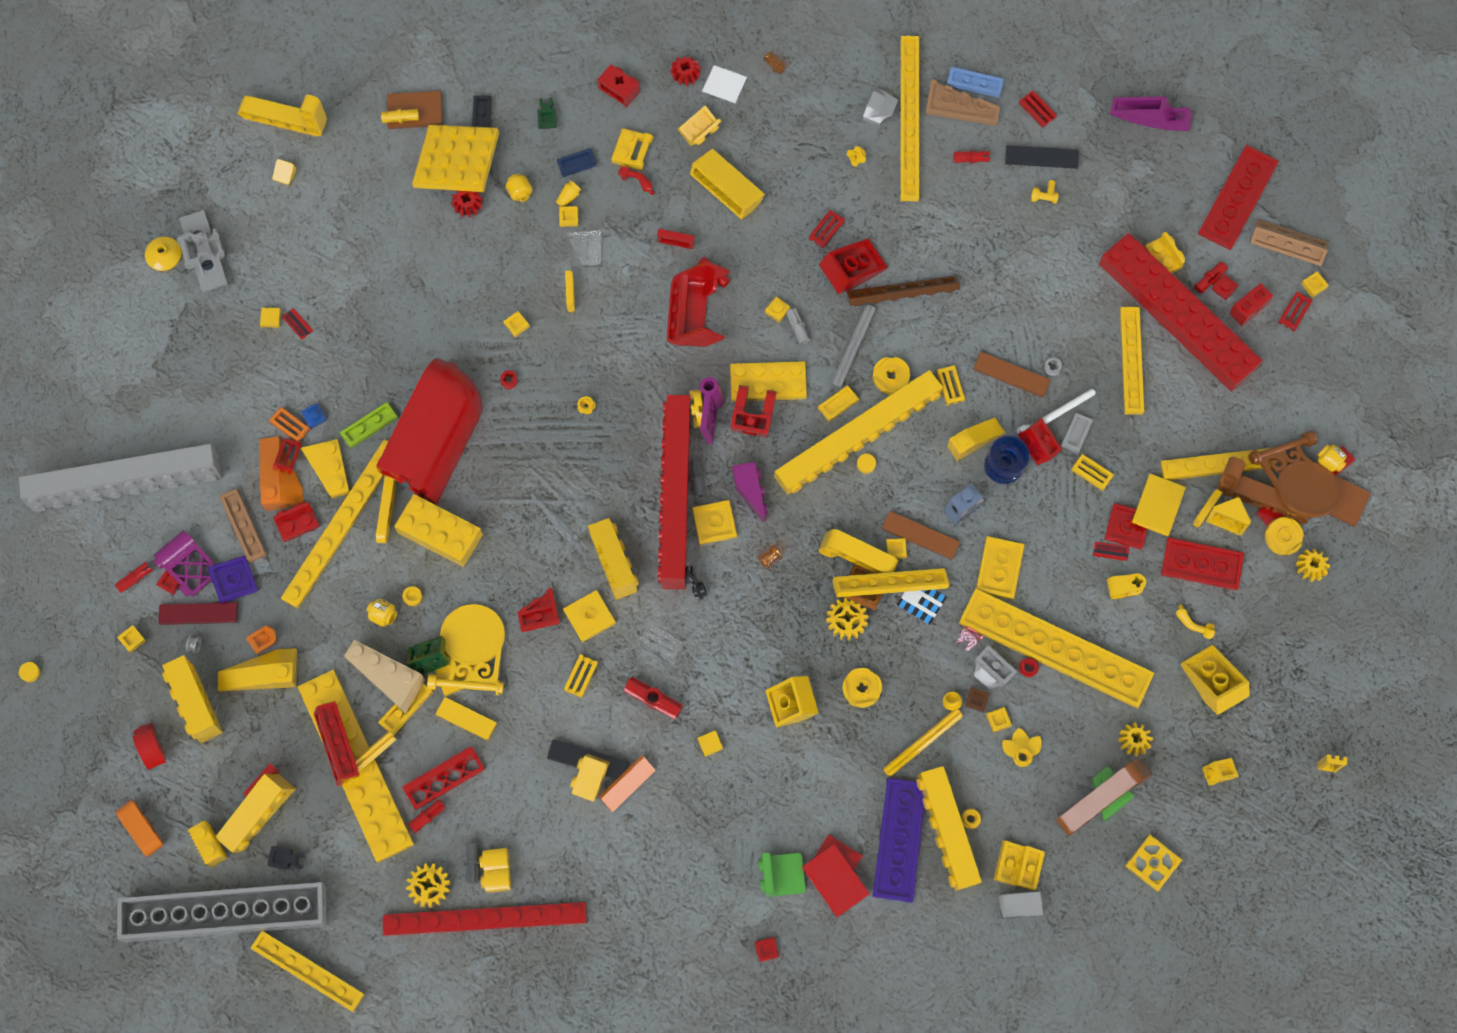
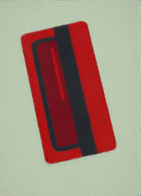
(297, 323)
(1111, 551)

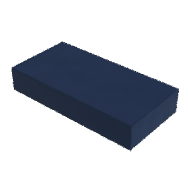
(576, 162)

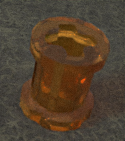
(769, 557)

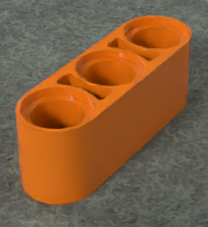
(139, 828)

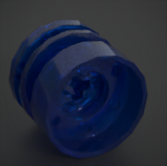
(1008, 450)

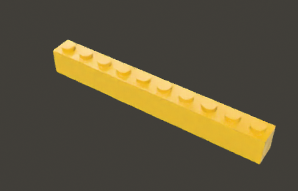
(858, 432)

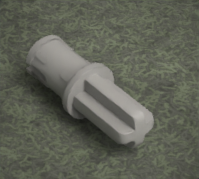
(797, 326)

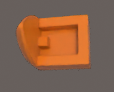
(262, 639)

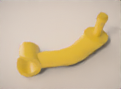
(1207, 631)

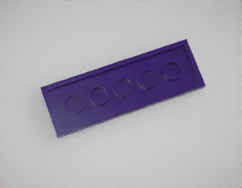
(899, 841)

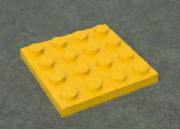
(456, 158)

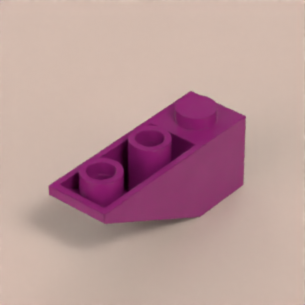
(748, 486)

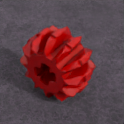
(685, 70)
(469, 207)

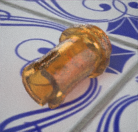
(777, 65)

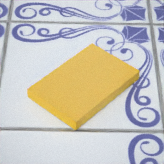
(1158, 504)
(1000, 567)

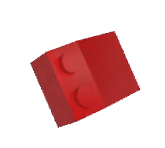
(852, 265)

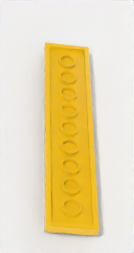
(1056, 648)
(368, 792)

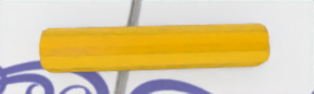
(375, 750)

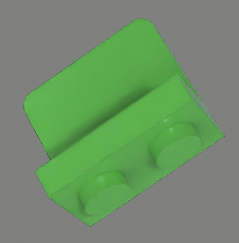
(782, 874)

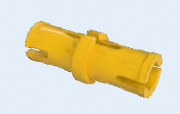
(399, 115)

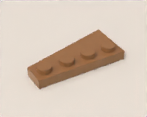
(952, 104)

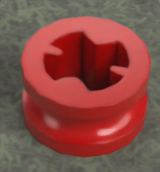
(511, 385)

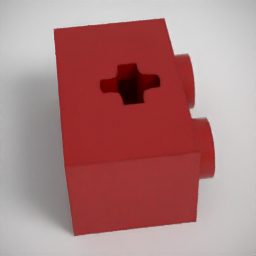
(618, 85)
(1251, 304)

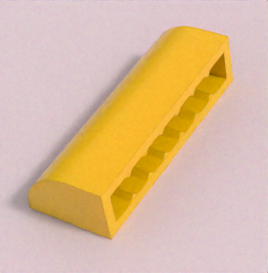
(726, 184)

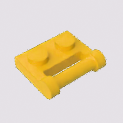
(626, 147)

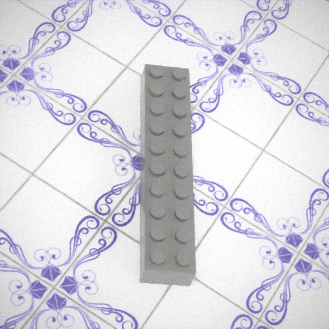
(120, 477)
(221, 912)

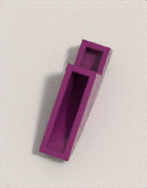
(1152, 112)

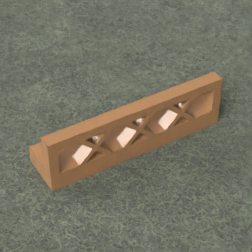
(1289, 242)

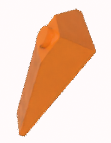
(277, 488)

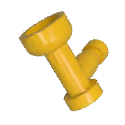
(1049, 196)

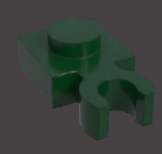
(546, 115)

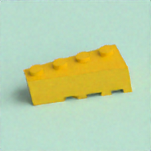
(613, 559)
(254, 812)

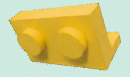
(698, 126)

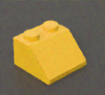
(792, 701)

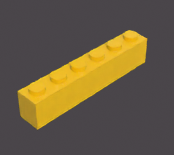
(948, 828)

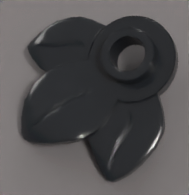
(698, 587)

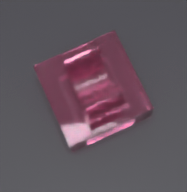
(970, 636)

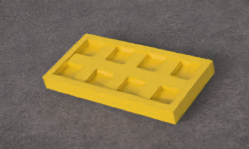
(783, 377)

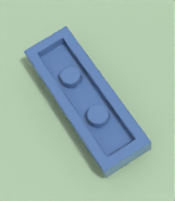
(975, 82)

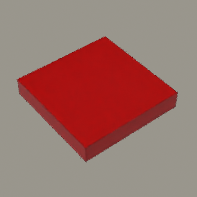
(1122, 530)

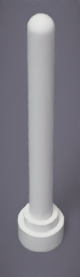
(1063, 409)

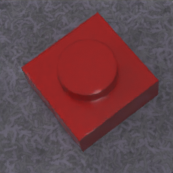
(1225, 287)

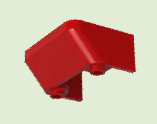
(688, 305)

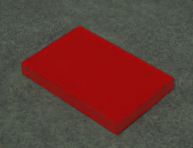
(835, 880)

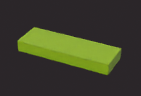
(369, 425)

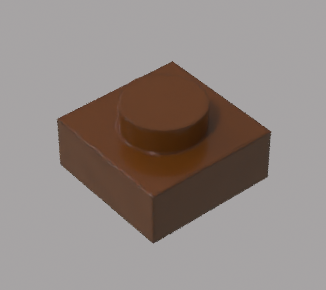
(977, 700)

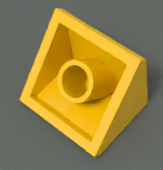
(1230, 516)

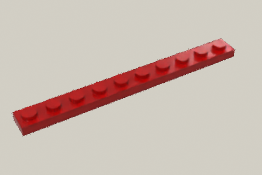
(484, 919)

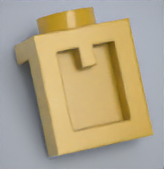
(1220, 771)

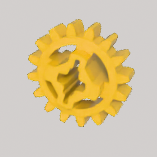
(855, 618)
(426, 894)

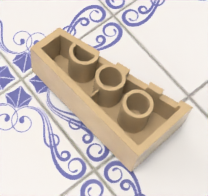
(389, 676)

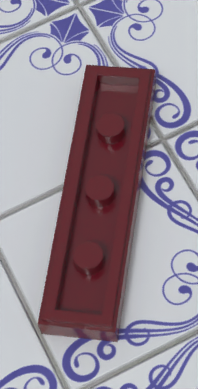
(198, 613)

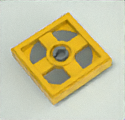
(1153, 863)

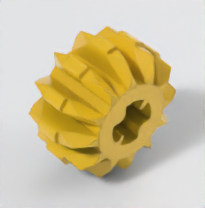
(1313, 558)
(1127, 739)

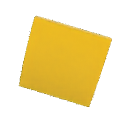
(1019, 865)

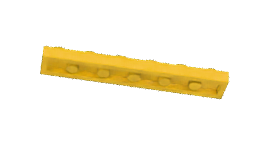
(1131, 360)
(1204, 465)
(890, 582)
(307, 971)

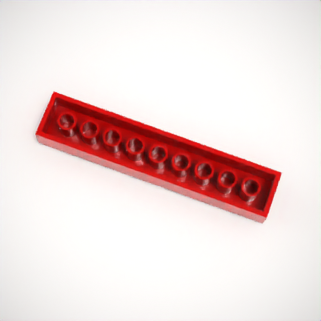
(1180, 312)
(675, 496)

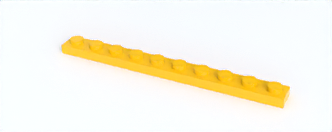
(909, 119)
(335, 532)

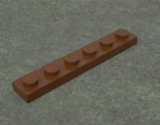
(902, 290)

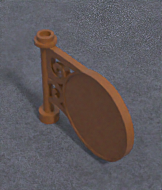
(1303, 484)

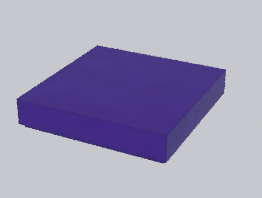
(232, 579)

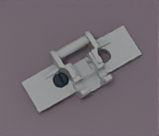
(209, 249)

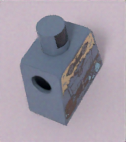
(965, 502)

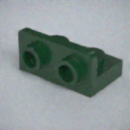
(428, 656)

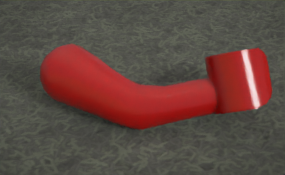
(645, 183)

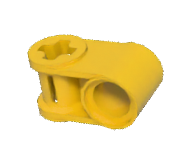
(1123, 586)

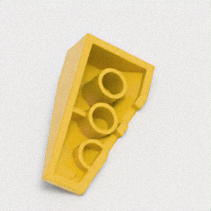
(266, 671)

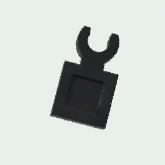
(283, 857)

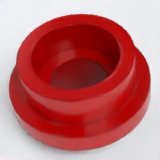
(1031, 662)

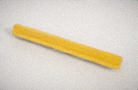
(922, 742)

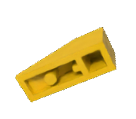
(974, 438)

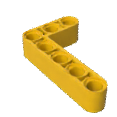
(308, 119)

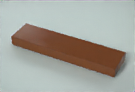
(1012, 374)
(920, 535)

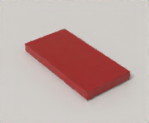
(1202, 563)

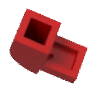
(148, 746)

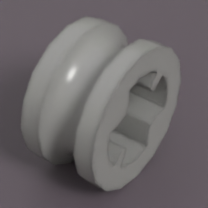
(1058, 365)
(193, 644)

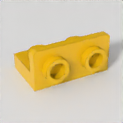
(1166, 252)

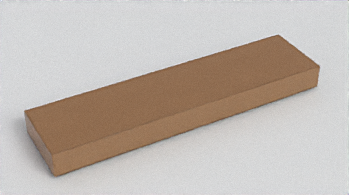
(243, 525)

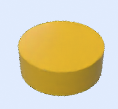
(866, 463)
(412, 596)
(29, 672)

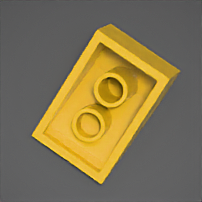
(1216, 679)

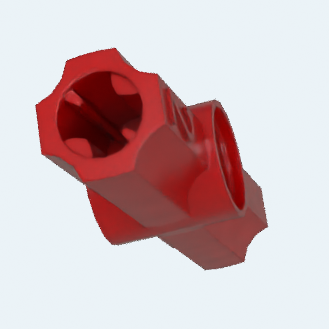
(664, 703)

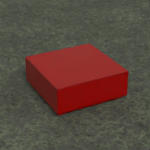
(168, 583)
(766, 949)

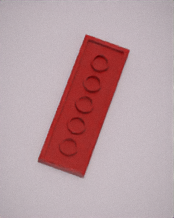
(1238, 197)

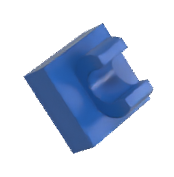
(313, 415)

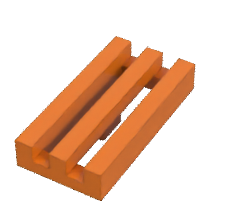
(301, 434)

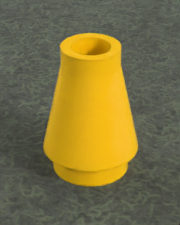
(568, 194)

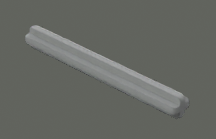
(853, 345)

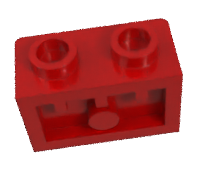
(1040, 442)
(296, 521)

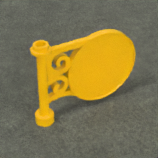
(472, 639)

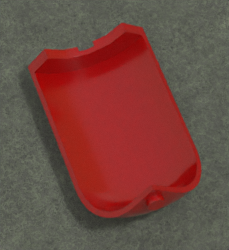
(432, 430)

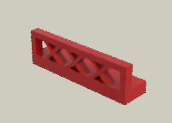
(336, 742)
(440, 771)

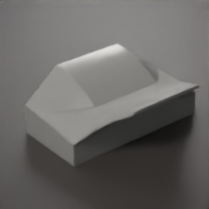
(879, 106)
(993, 669)

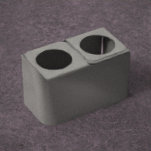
(1020, 905)

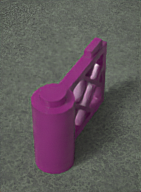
(713, 401)
(174, 553)

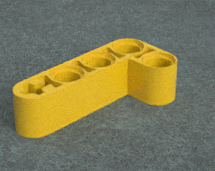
(860, 553)

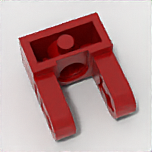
(751, 423)

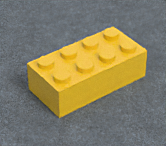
(438, 530)
(192, 699)

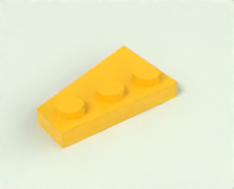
(329, 466)

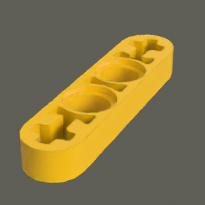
(386, 509)

